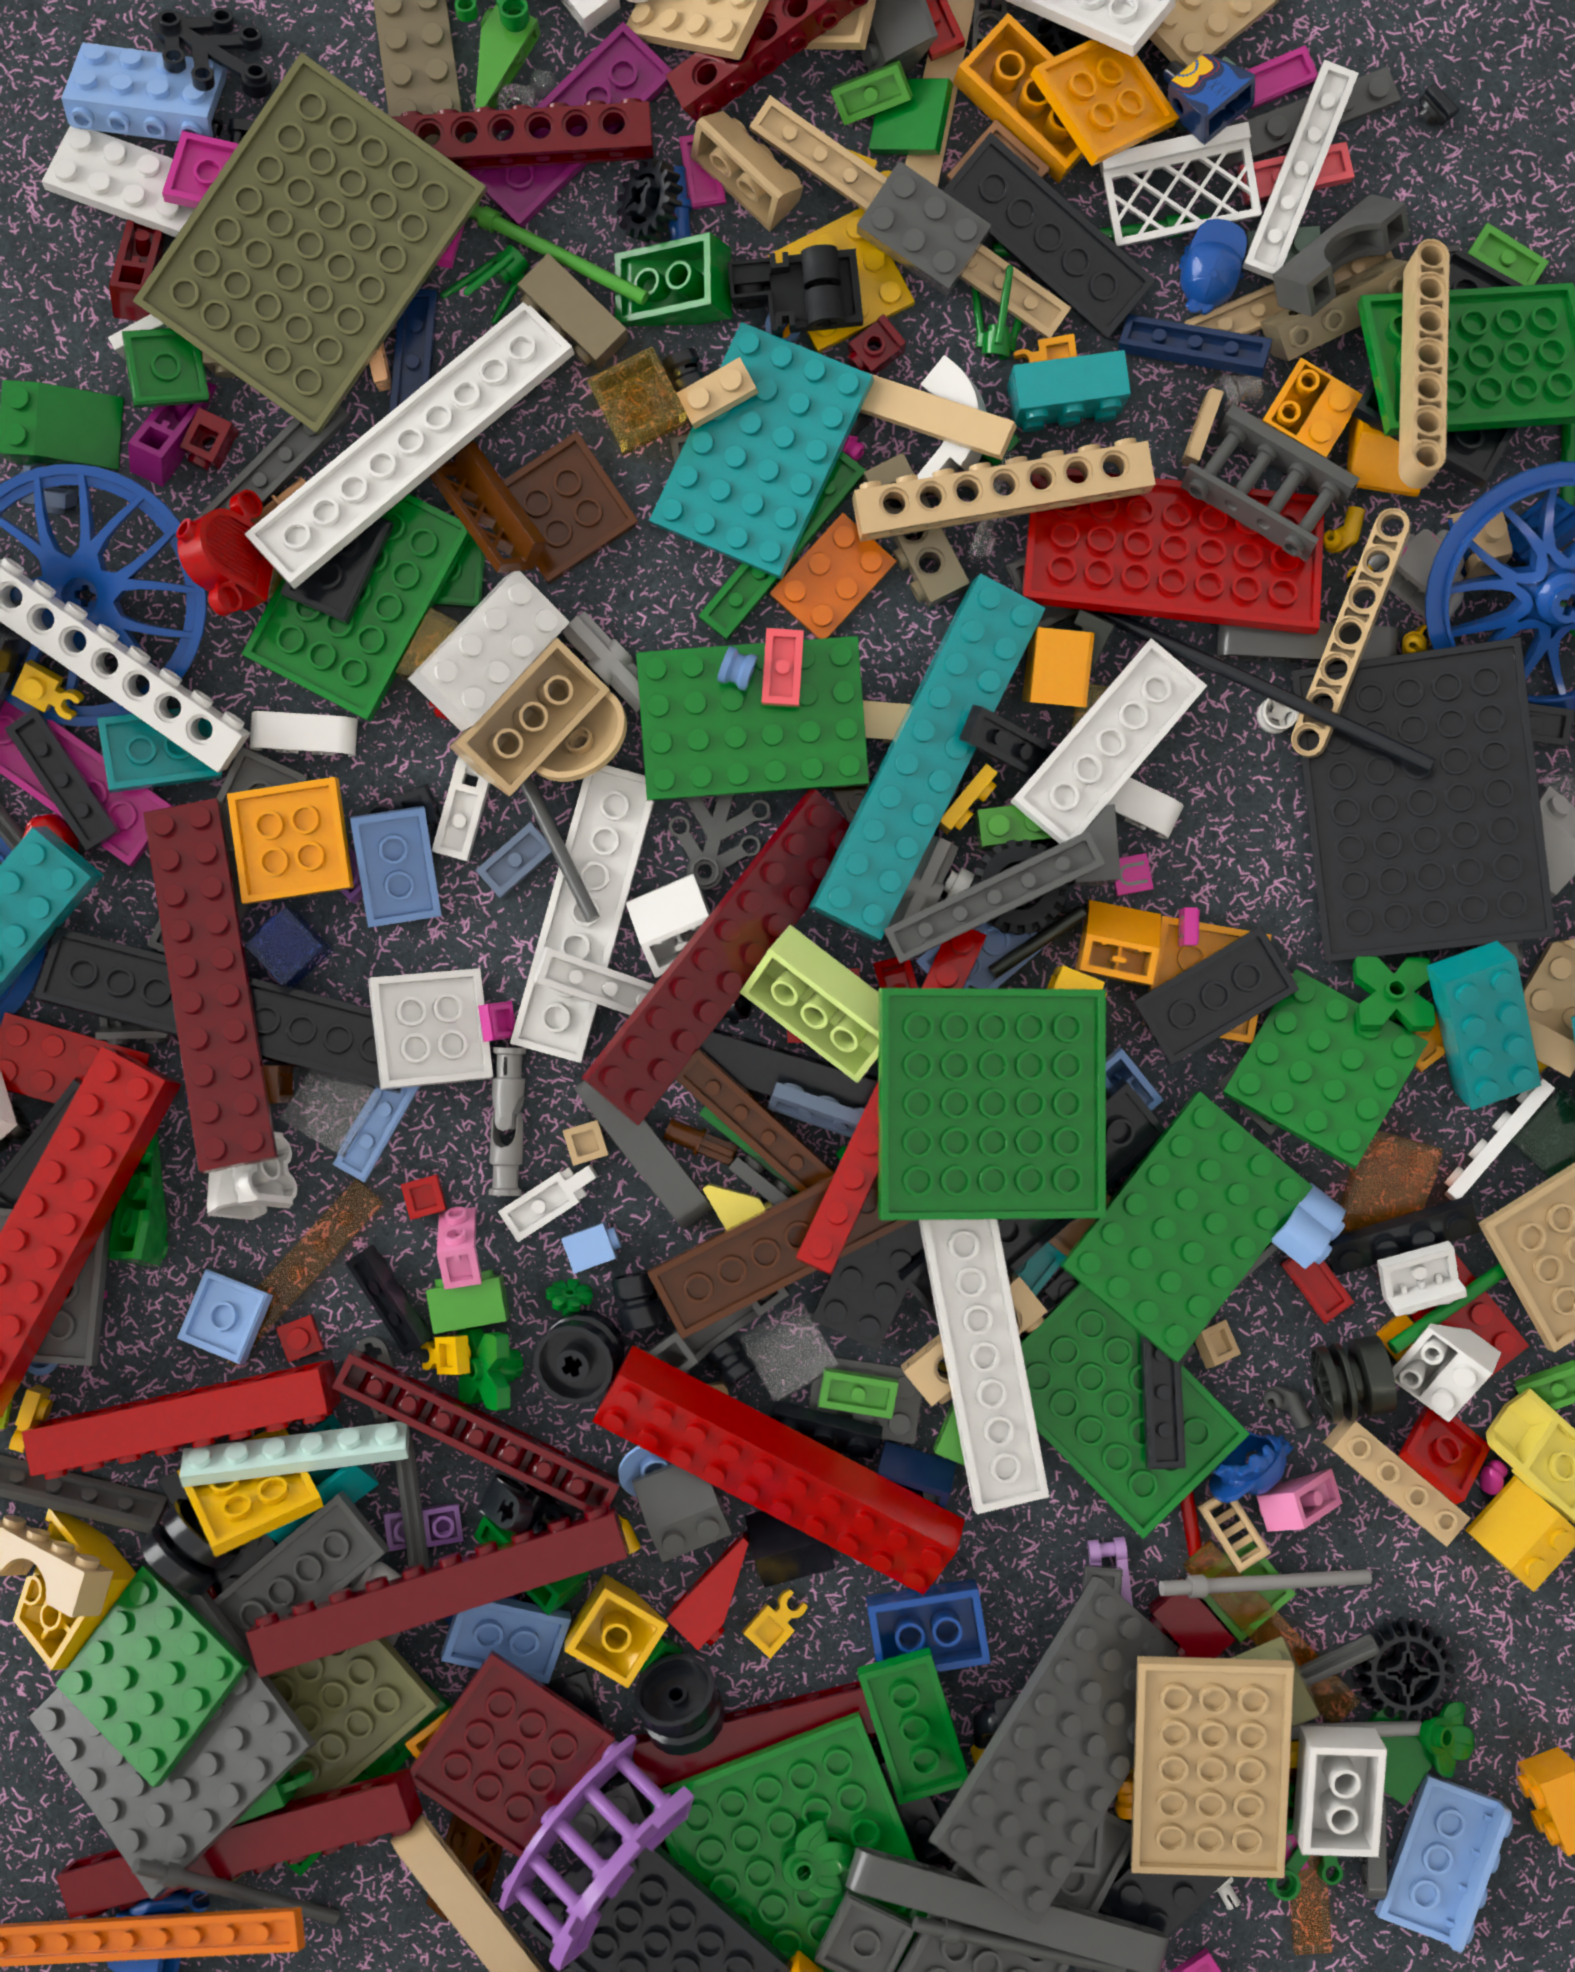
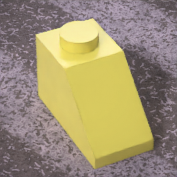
(733, 1205)

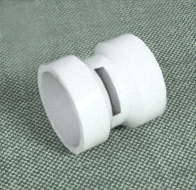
(1285, 716)

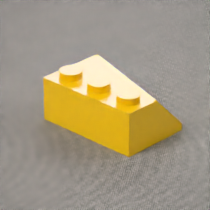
(47, 1629)

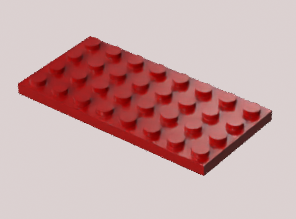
(1172, 560)

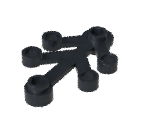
(174, 28)

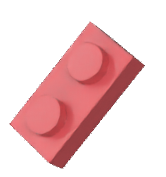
(782, 667)

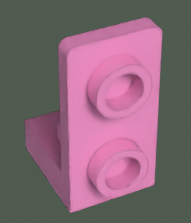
(457, 1248)

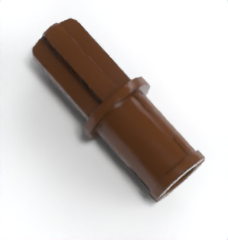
(700, 1142)

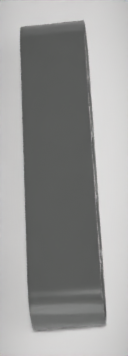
(1288, 647)
(650, 1159)

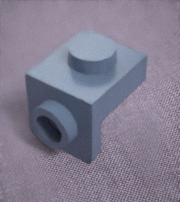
(56, 498)

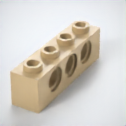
(922, 1366)
(1396, 1480)

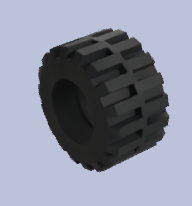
(1019, 920)

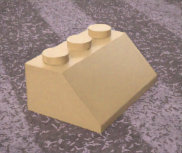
(745, 168)

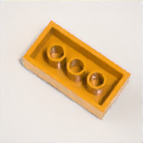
(1001, 86)

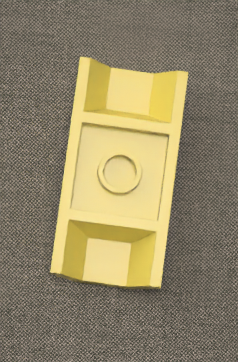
(1538, 1449)

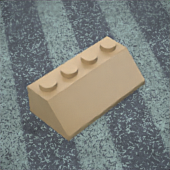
(530, 718)

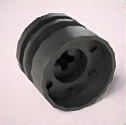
(1359, 1377)

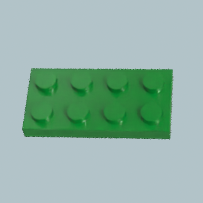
(913, 1725)

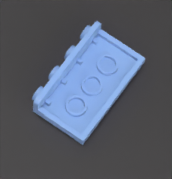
(136, 96)
(1445, 1861)

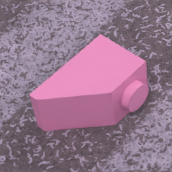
(1299, 1501)

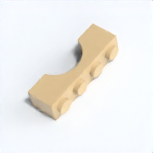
(72, 1580)

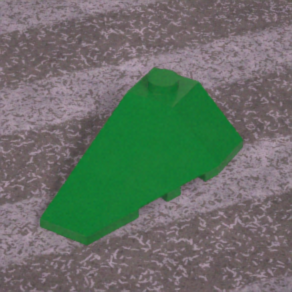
(140, 1215)

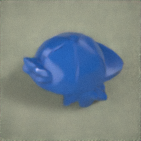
(1212, 265)
(1262, 1473)

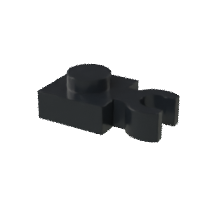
(413, 798)

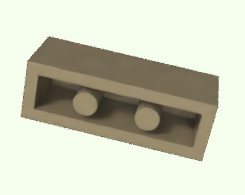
(572, 312)

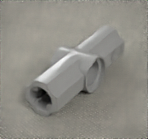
(605, 658)
(927, 880)

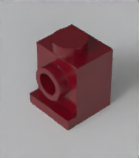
(874, 361)
(208, 427)

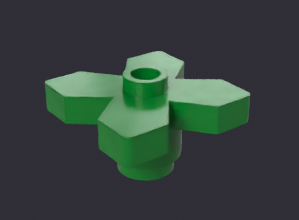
(1393, 994)
(491, 1369)

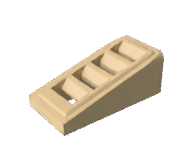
(1244, 1522)

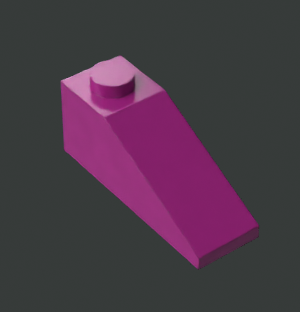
(156, 444)

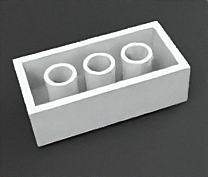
(489, 650)

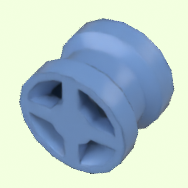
(737, 668)

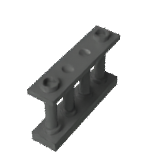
(1284, 454)

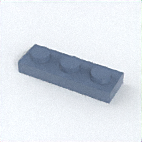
(819, 1111)

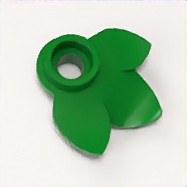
(1447, 1738)
(823, 1861)

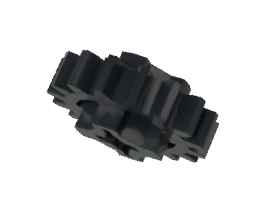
(649, 200)

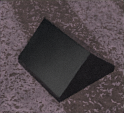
(784, 1551)

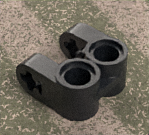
(519, 1506)

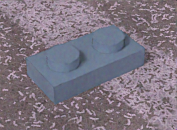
(515, 860)

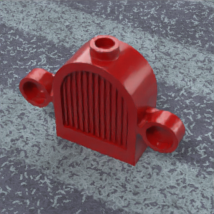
(222, 557)

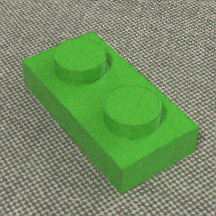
(871, 92)
(1507, 256)
(1552, 1385)
(858, 1393)

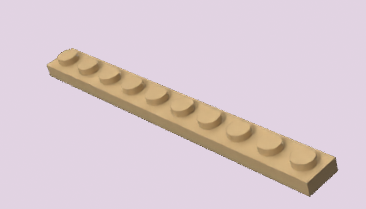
(860, 185)

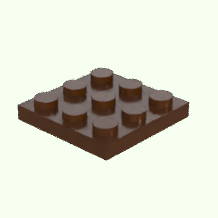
(570, 505)

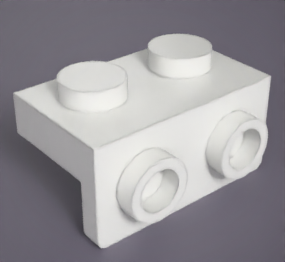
(1420, 1279)

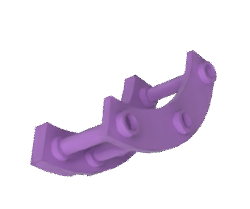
(608, 1874)

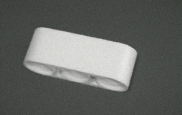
(303, 732)
(1147, 807)

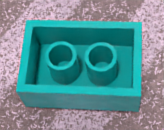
(1068, 390)

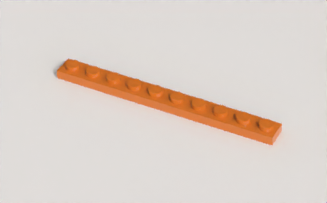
(152, 1937)

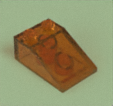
(1389, 1181)

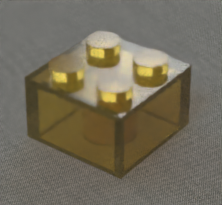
(637, 401)

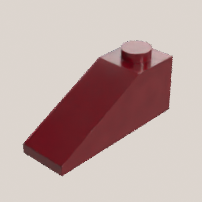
(136, 259)

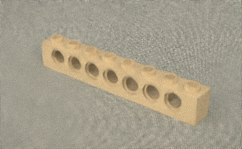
(1130, 456)

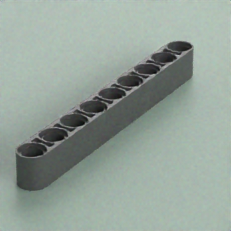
(971, 1902)

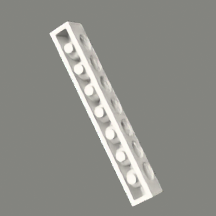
(120, 686)

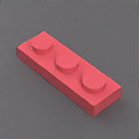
(1335, 171)

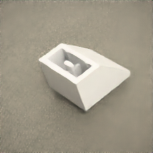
(668, 920)
(1445, 1368)

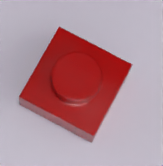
(424, 1196)
(300, 1338)

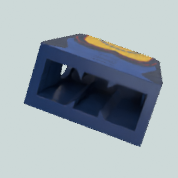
(1208, 94)

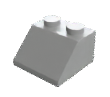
(1559, 838)

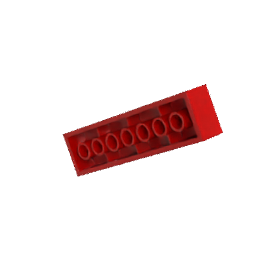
(181, 1418)

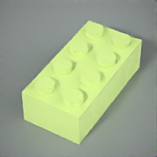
(818, 1002)

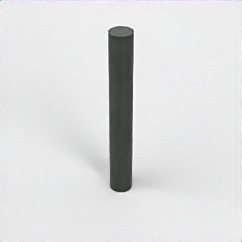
(1037, 942)

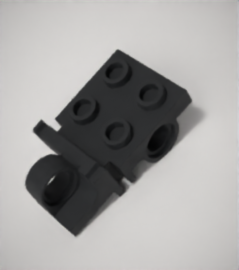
(804, 290)

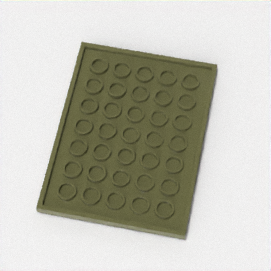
(310, 243)

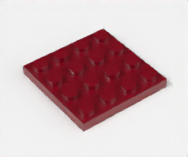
(508, 1753)

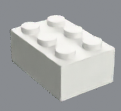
(1339, 1791)

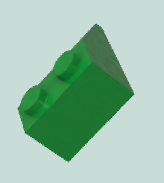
(683, 279)
(59, 425)

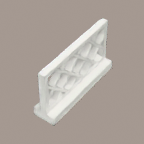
(1172, 153)

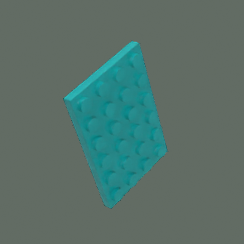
(762, 466)

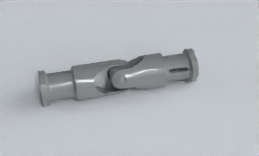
(507, 1100)

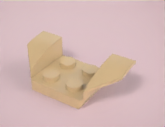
(1551, 1004)

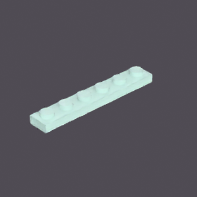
(294, 1453)

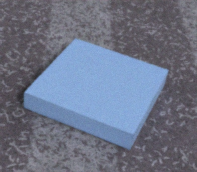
(225, 1317)

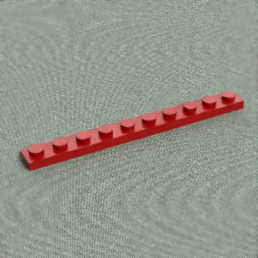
(860, 1161)

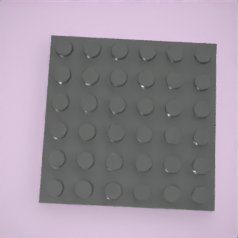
(218, 1779)

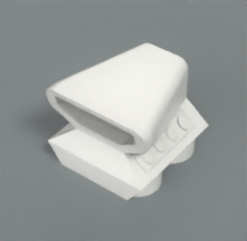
(250, 1188)

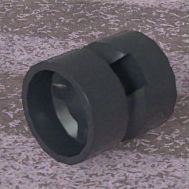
(639, 1301)

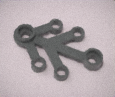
(716, 830)

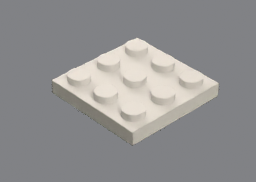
(429, 1028)

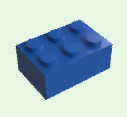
(943, 1618)

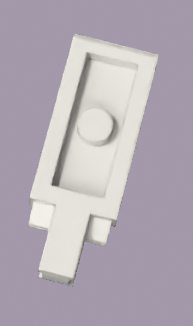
(546, 1201)

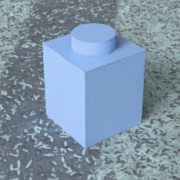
(591, 1246)

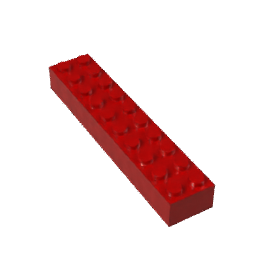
(73, 1200)
(779, 1471)

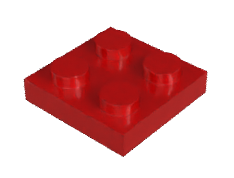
(1445, 1454)

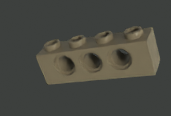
(1299, 333)
(927, 587)

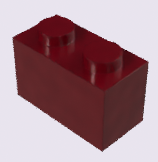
(1191, 1625)

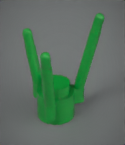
(506, 266)
(997, 337)

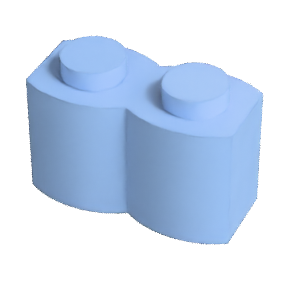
(1311, 1228)

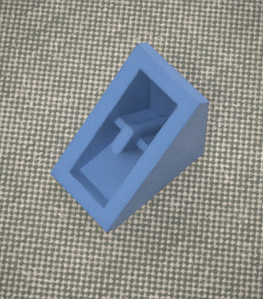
(1121, 1066)

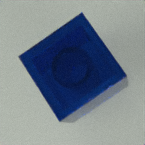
(288, 947)

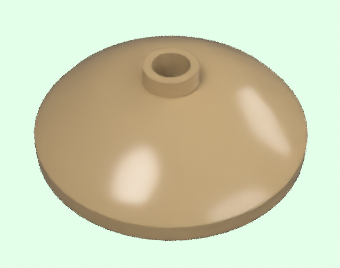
(602, 735)

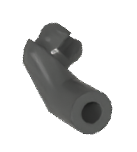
(1288, 1400)

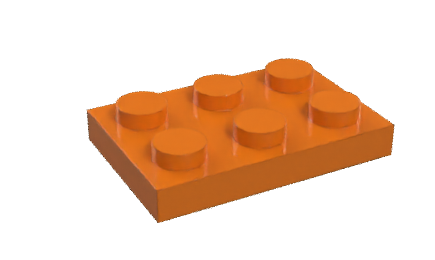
(832, 578)

